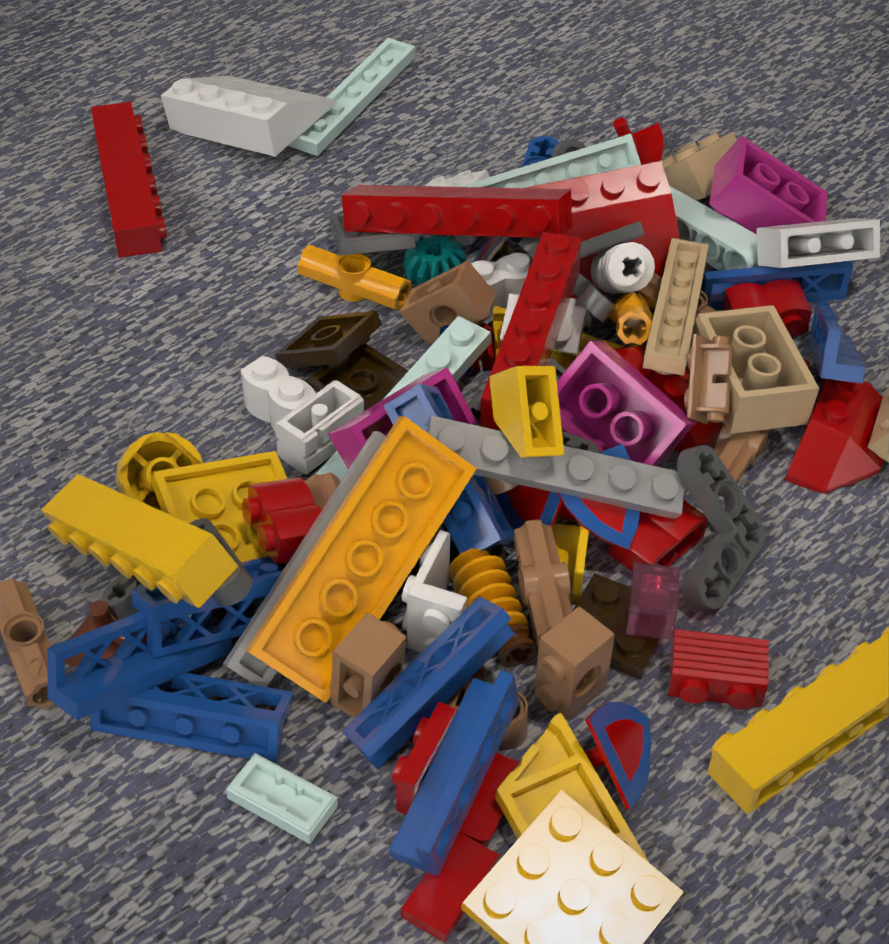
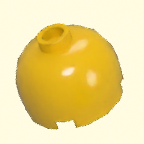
(151, 454)

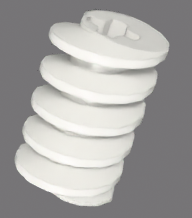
(623, 268)

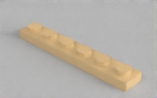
(676, 308)

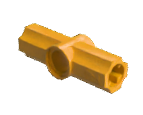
(354, 277)
(632, 318)

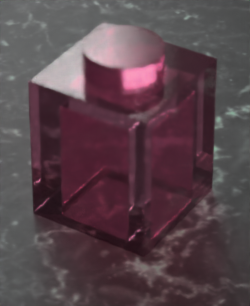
(653, 601)

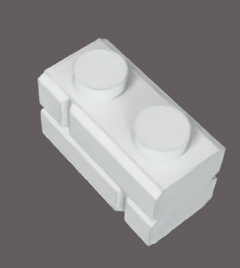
(304, 431)

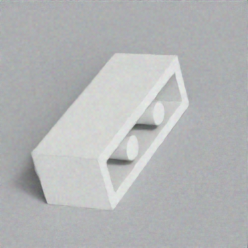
(818, 242)

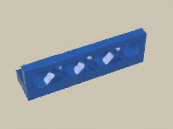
(817, 281)
(832, 351)
(476, 516)
(159, 608)
(130, 671)
(429, 680)
(200, 723)
(456, 774)

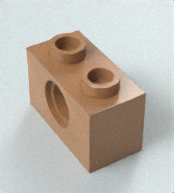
(446, 297)
(573, 663)
(365, 664)

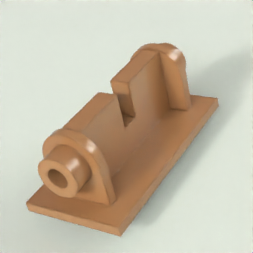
(705, 398)

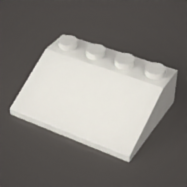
(241, 112)

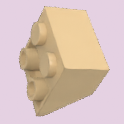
(694, 165)

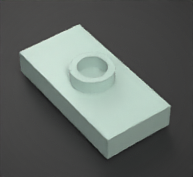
(282, 798)

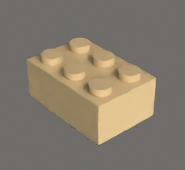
(767, 373)

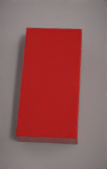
(438, 899)

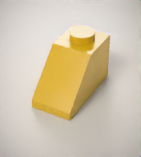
(528, 410)

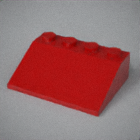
(619, 199)

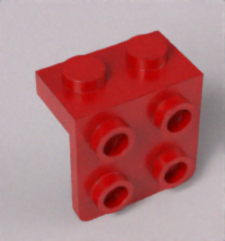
(411, 770)

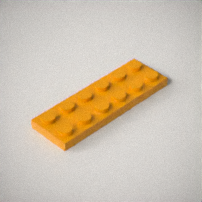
(362, 554)

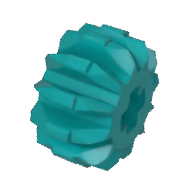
(431, 258)

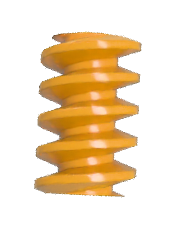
(486, 576)

